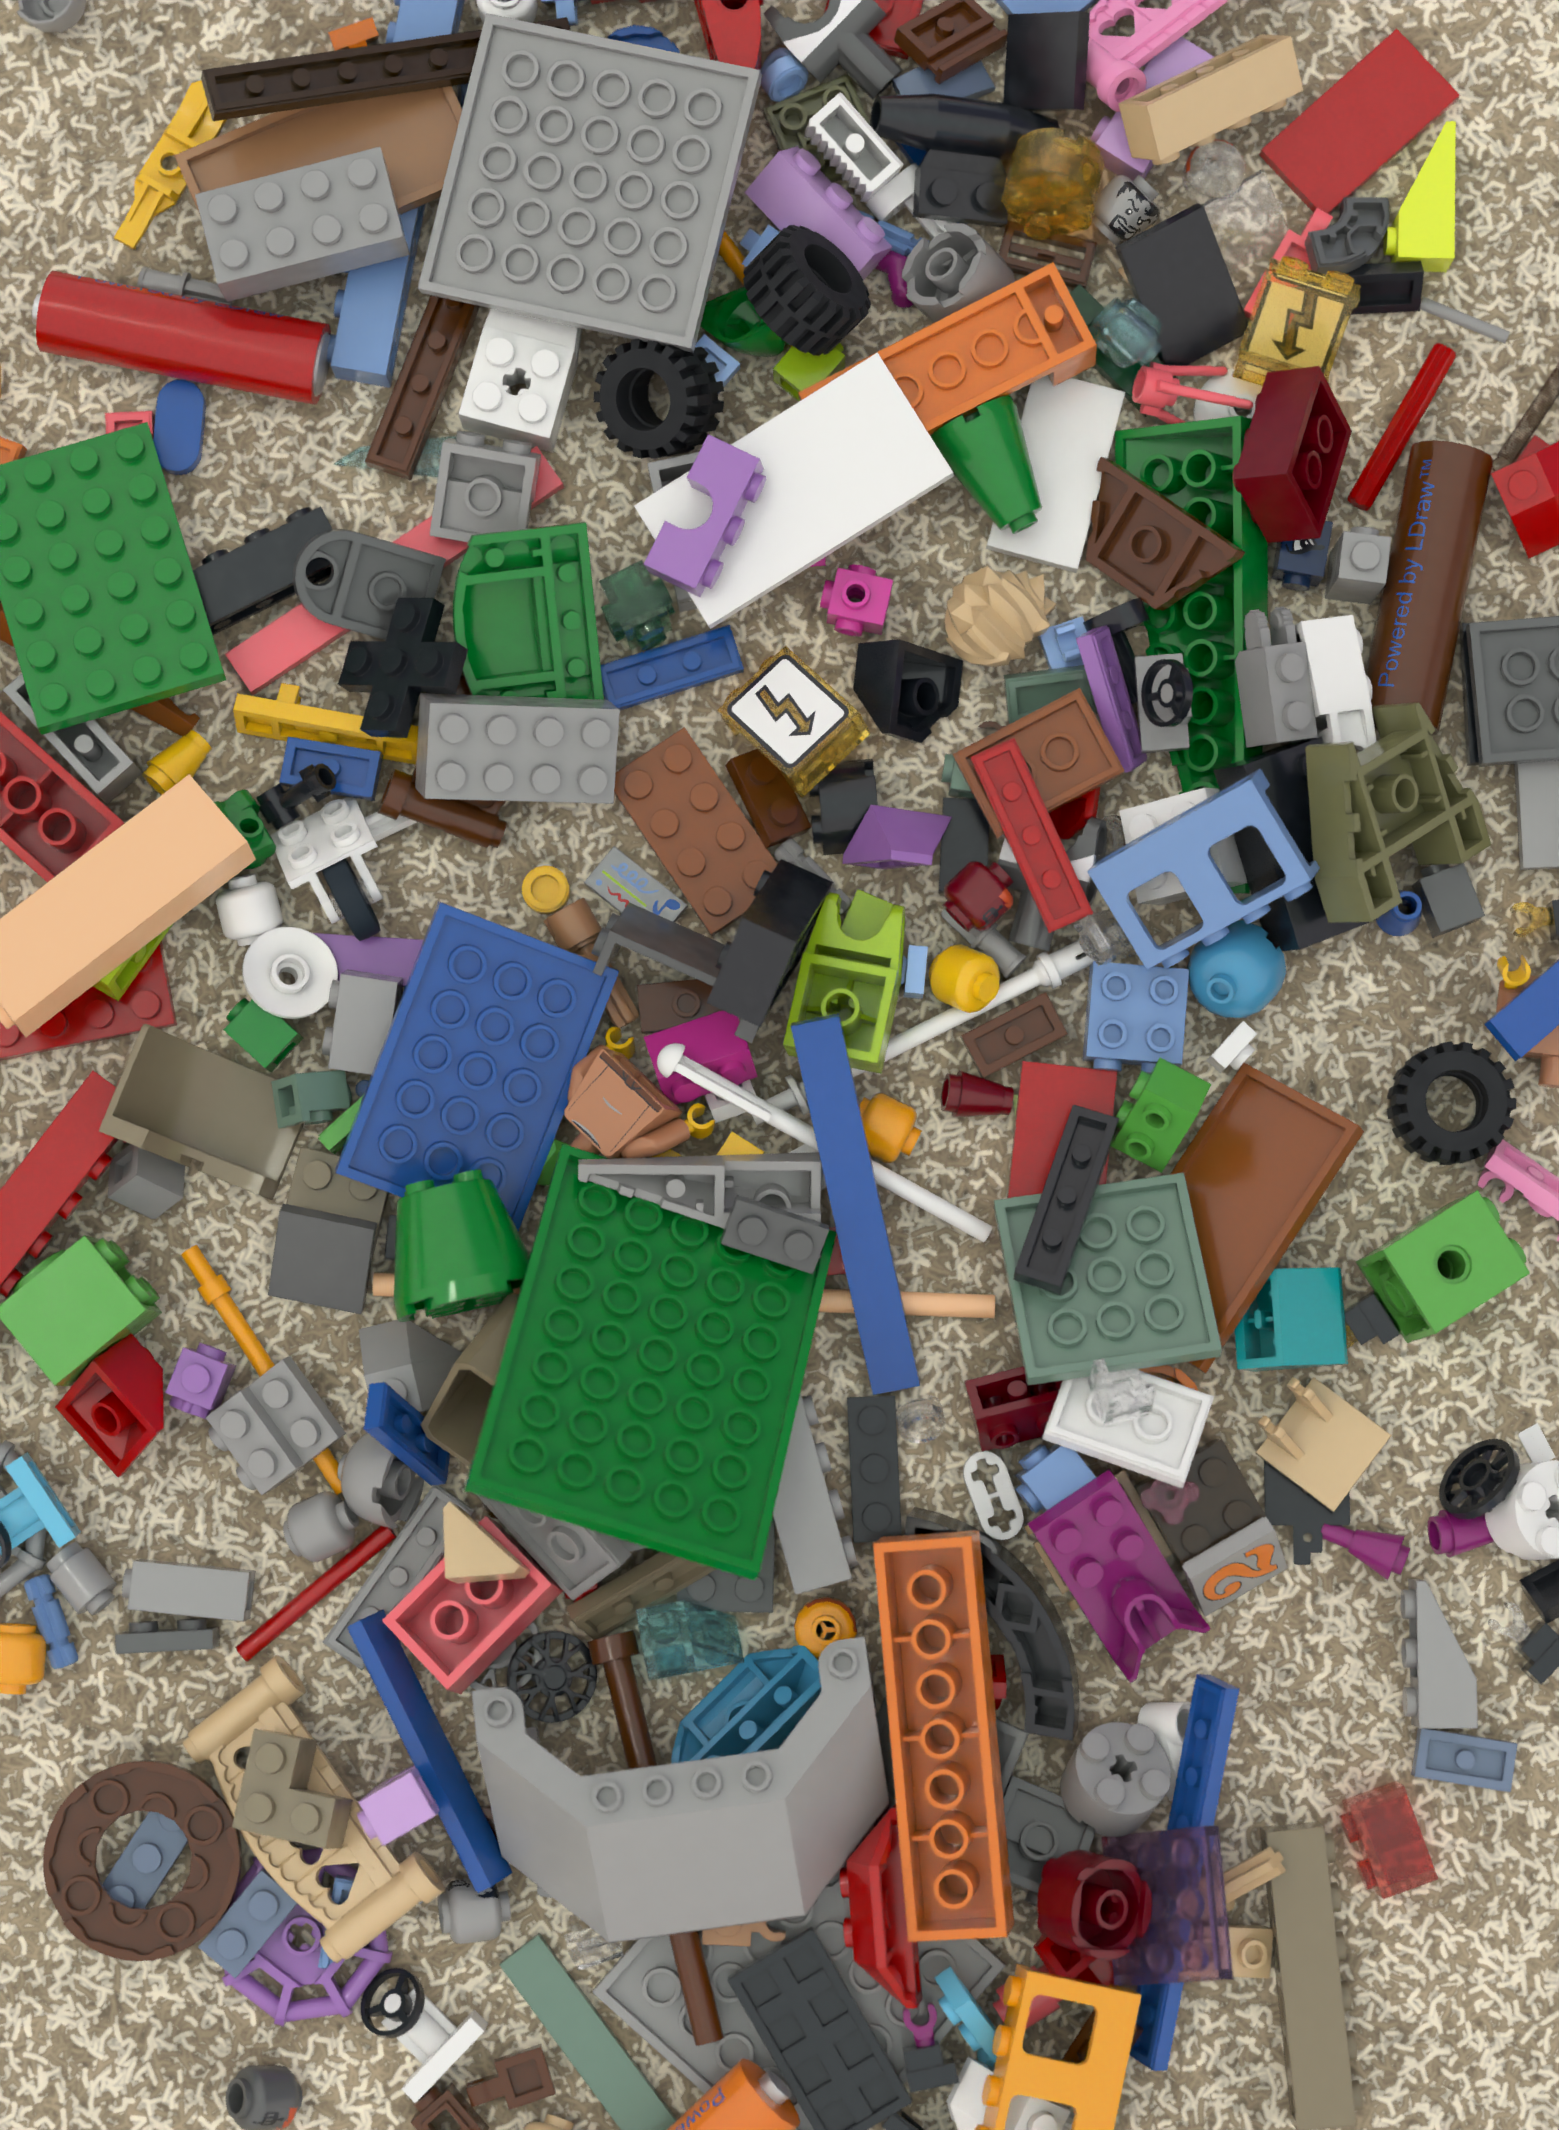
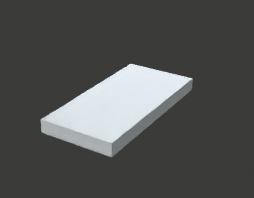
(1065, 437)

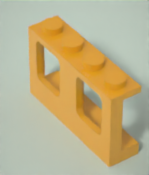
(1087, 2086)

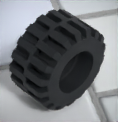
(806, 290)
(627, 405)
(1484, 1080)

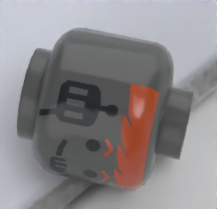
(263, 2097)

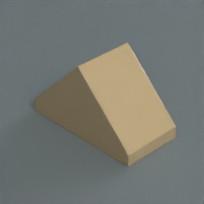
(474, 1553)

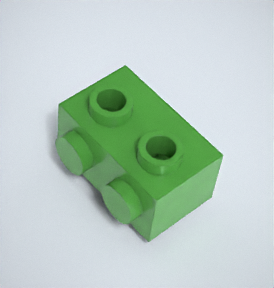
(1160, 1114)

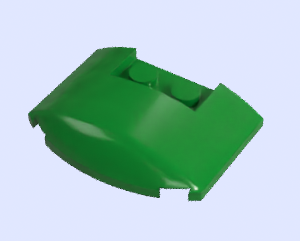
(528, 614)

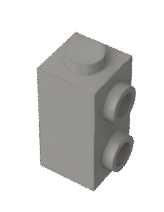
(1358, 566)

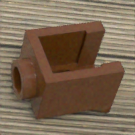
(450, 2098)

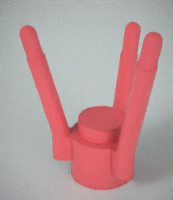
(1157, 388)

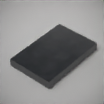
(1185, 285)

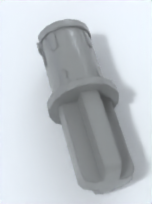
(180, 285)
(992, 944)

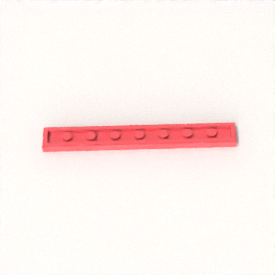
(301, 635)

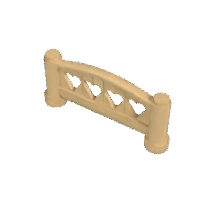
(382, 1885)

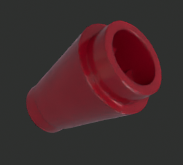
(974, 1096)

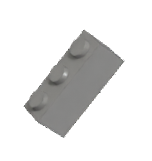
(86, 749)

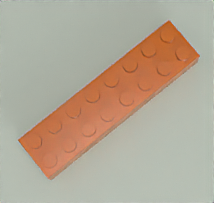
(943, 1736)

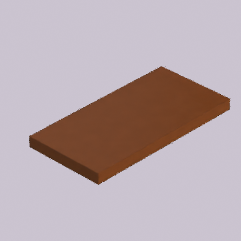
(1255, 1182)

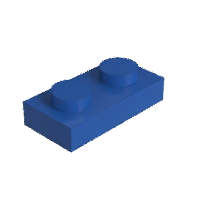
(354, 768)

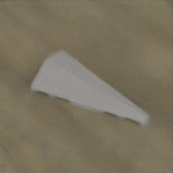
(709, 1184)

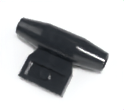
(964, 144)

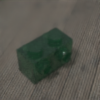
(637, 607)

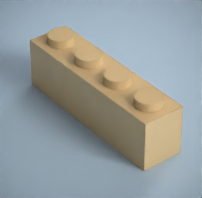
(1211, 98)

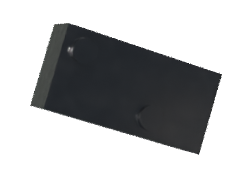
(1303, 919)
(768, 942)

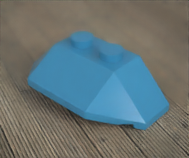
(751, 1706)

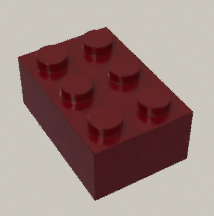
(1292, 454)

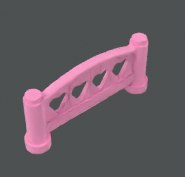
(1116, 60)

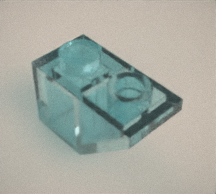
(687, 1639)

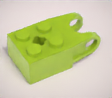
(854, 974)

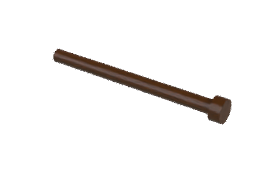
(615, 1655)

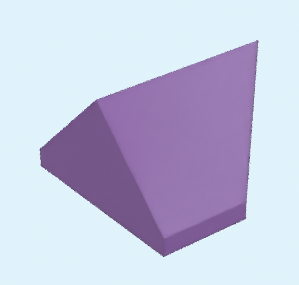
(895, 838)

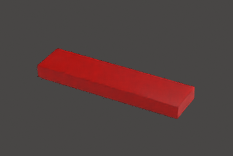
(1031, 835)

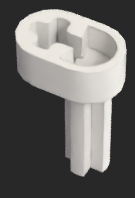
(897, 195)

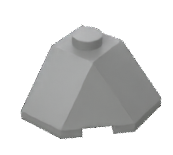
(406, 1360)

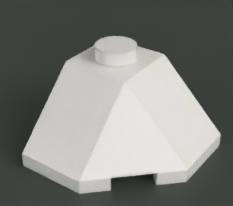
(1023, 2113)

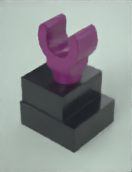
(924, 2060)

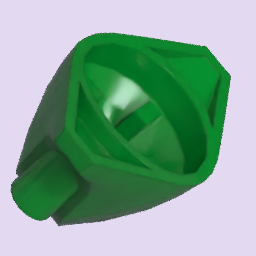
(739, 327)

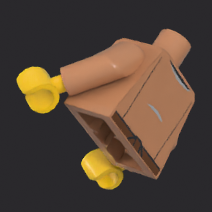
(622, 1109)

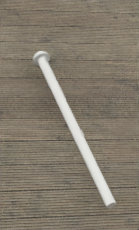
(671, 1060)

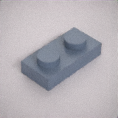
(1464, 1759)
(248, 1924)

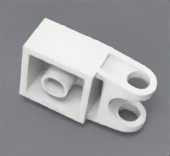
(526, 352)
(1338, 680)

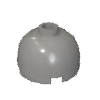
(378, 1483)

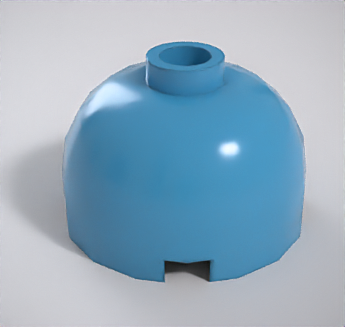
(1237, 972)

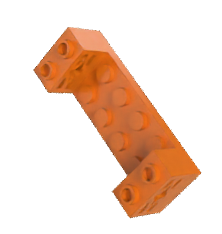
(989, 349)

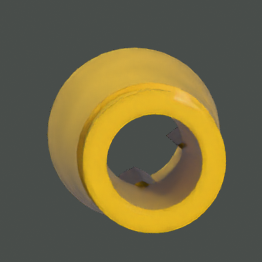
(176, 762)

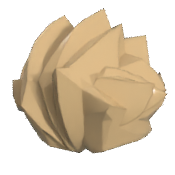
(996, 616)

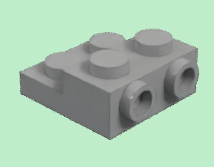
(483, 487)
(274, 1427)

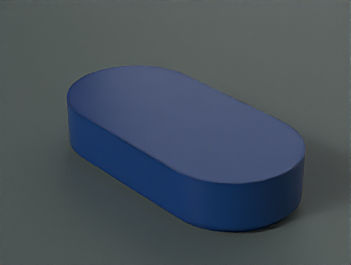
(179, 426)

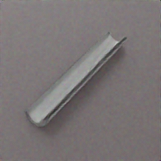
(1464, 320)

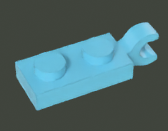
(962, 2006)

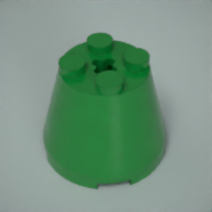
(455, 1248)

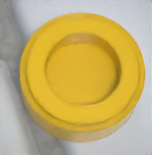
(545, 889)

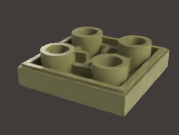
(790, 118)

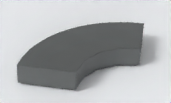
(1352, 238)

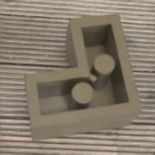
(276, 1794)

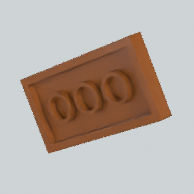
(694, 829)

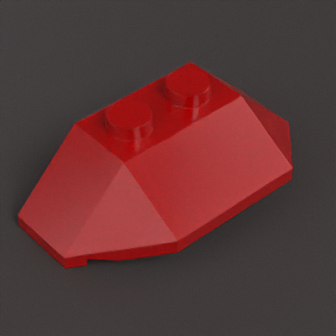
(879, 1914)

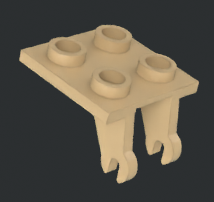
(1321, 1443)

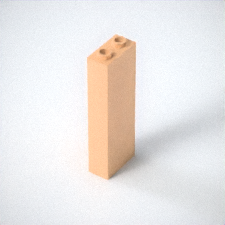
(114, 902)

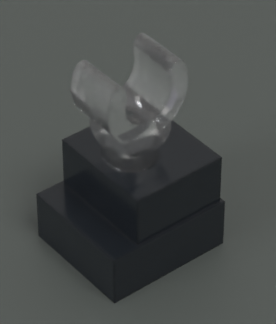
(1537, 1645)

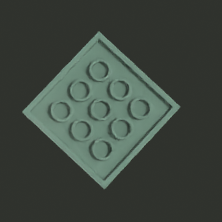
(1130, 1291)

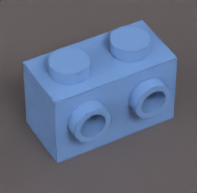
(1051, 1476)

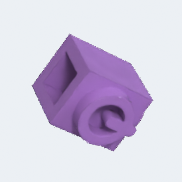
(200, 1380)

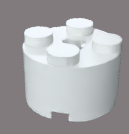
(1530, 1514)

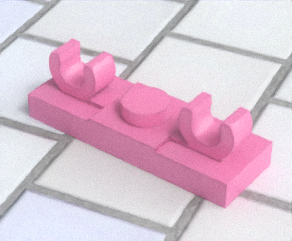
(1525, 1175)

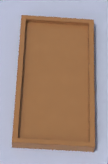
(410, 127)

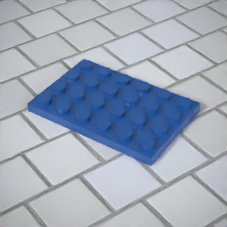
(476, 1061)

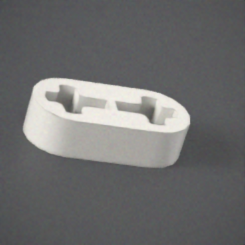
(1004, 1491)

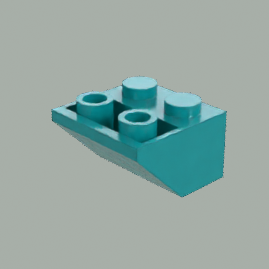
(1294, 1322)

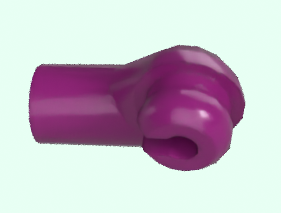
(893, 266)

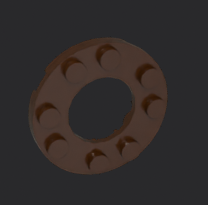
(72, 1853)

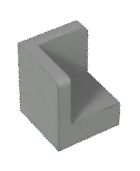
(145, 1181)

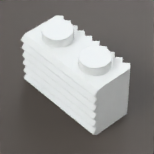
(852, 147)

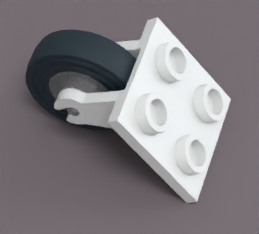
(323, 844)

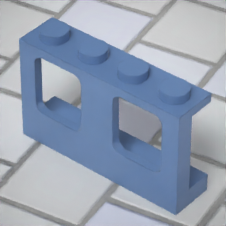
(1184, 849)

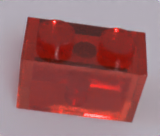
(1388, 1840)

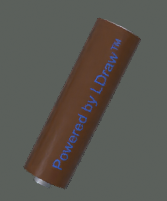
(1428, 575)

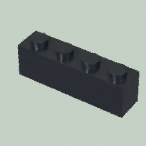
(260, 571)

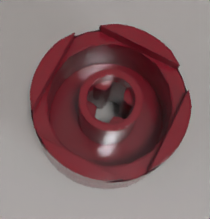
(1093, 1904)

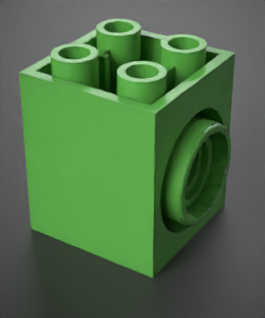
(1444, 1266)
(78, 1307)

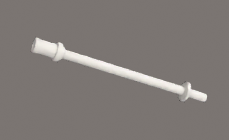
(1046, 971)

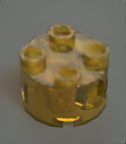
(1053, 183)

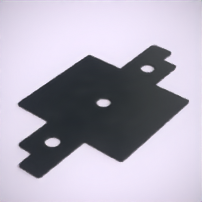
(1291, 1506)

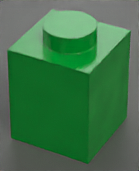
(261, 1034)

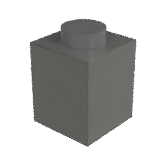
(1447, 898)

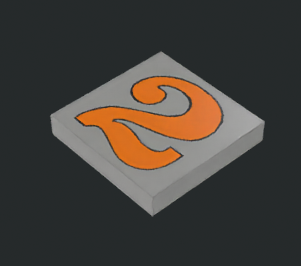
(1235, 1566)

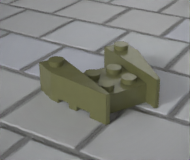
(1378, 804)

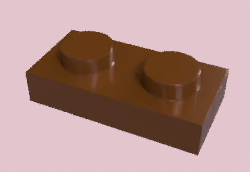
(767, 798)
(1014, 1035)

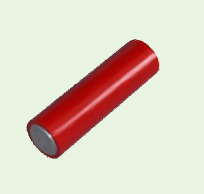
(182, 337)

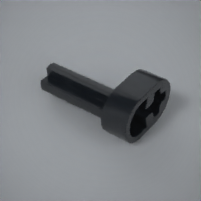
(1120, 620)

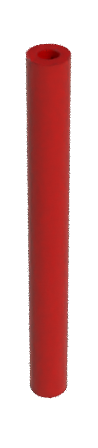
(315, 1592)

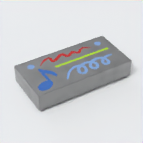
(623, 881)

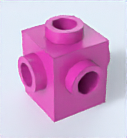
(853, 617)

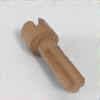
(576, 931)

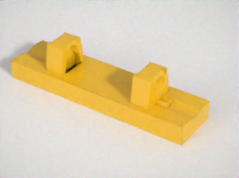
(288, 718)

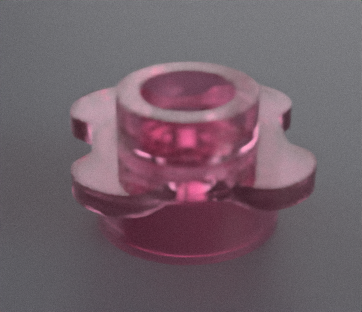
(1174, 1508)

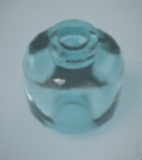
(1127, 332)

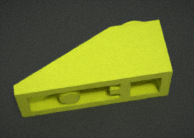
(1427, 217)

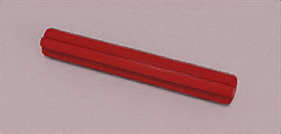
(1401, 427)

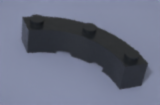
(1029, 1623)

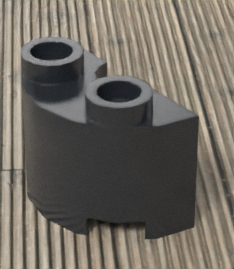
(843, 802)

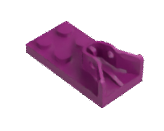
(1115, 1571)

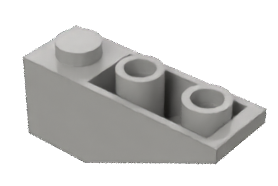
(1440, 1677)

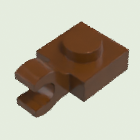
(520, 2078)

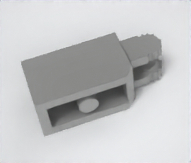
(1274, 681)

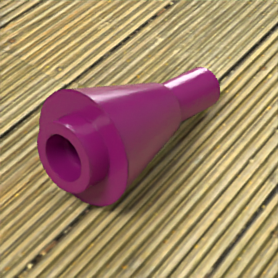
(1376, 1549)

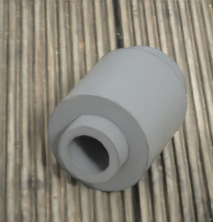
(81, 1579)

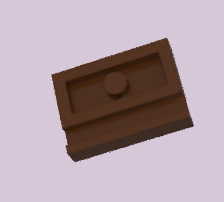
(950, 37)

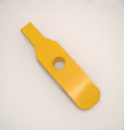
(159, 188)

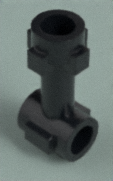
(280, 805)

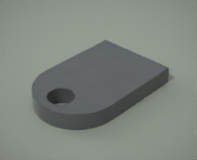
(363, 579)

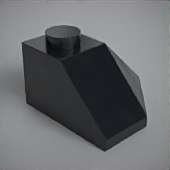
(906, 687)

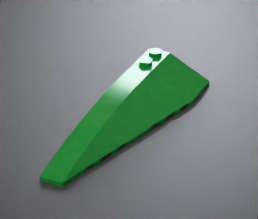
(1195, 470)

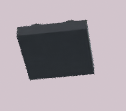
(1046, 61)

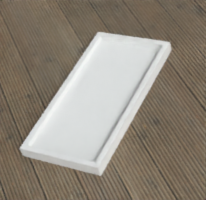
(830, 476)

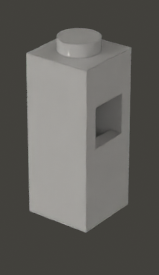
(189, 1589)

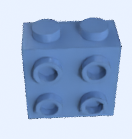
(1134, 1016)

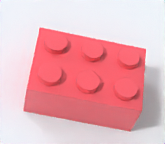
(467, 1625)

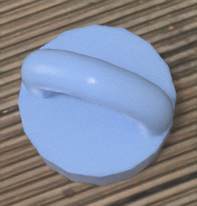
(783, 75)

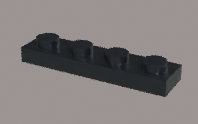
(1066, 1199)

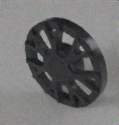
(1479, 1479)
(552, 1675)

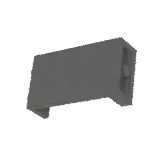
(666, 944)

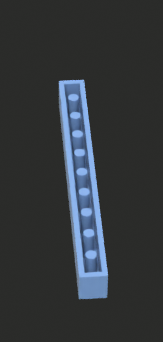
(377, 295)

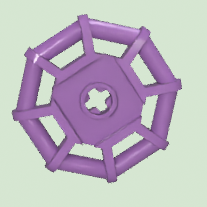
(299, 1966)

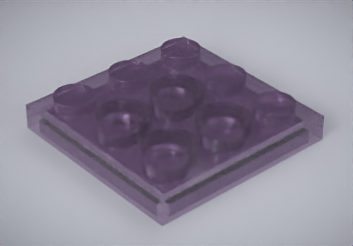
(1189, 1909)

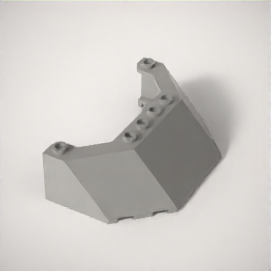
(696, 1837)

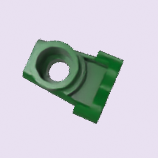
(243, 814)

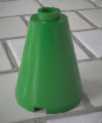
(993, 462)

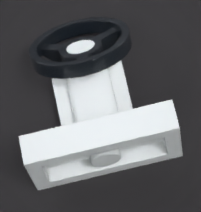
(419, 2028)

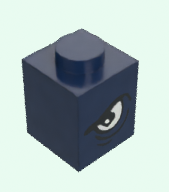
(1302, 561)

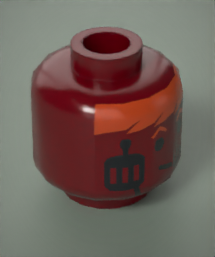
(978, 896)

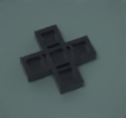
(402, 667)

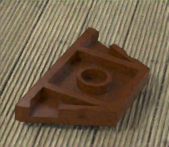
(1152, 541)

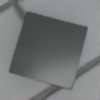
(322, 1258)

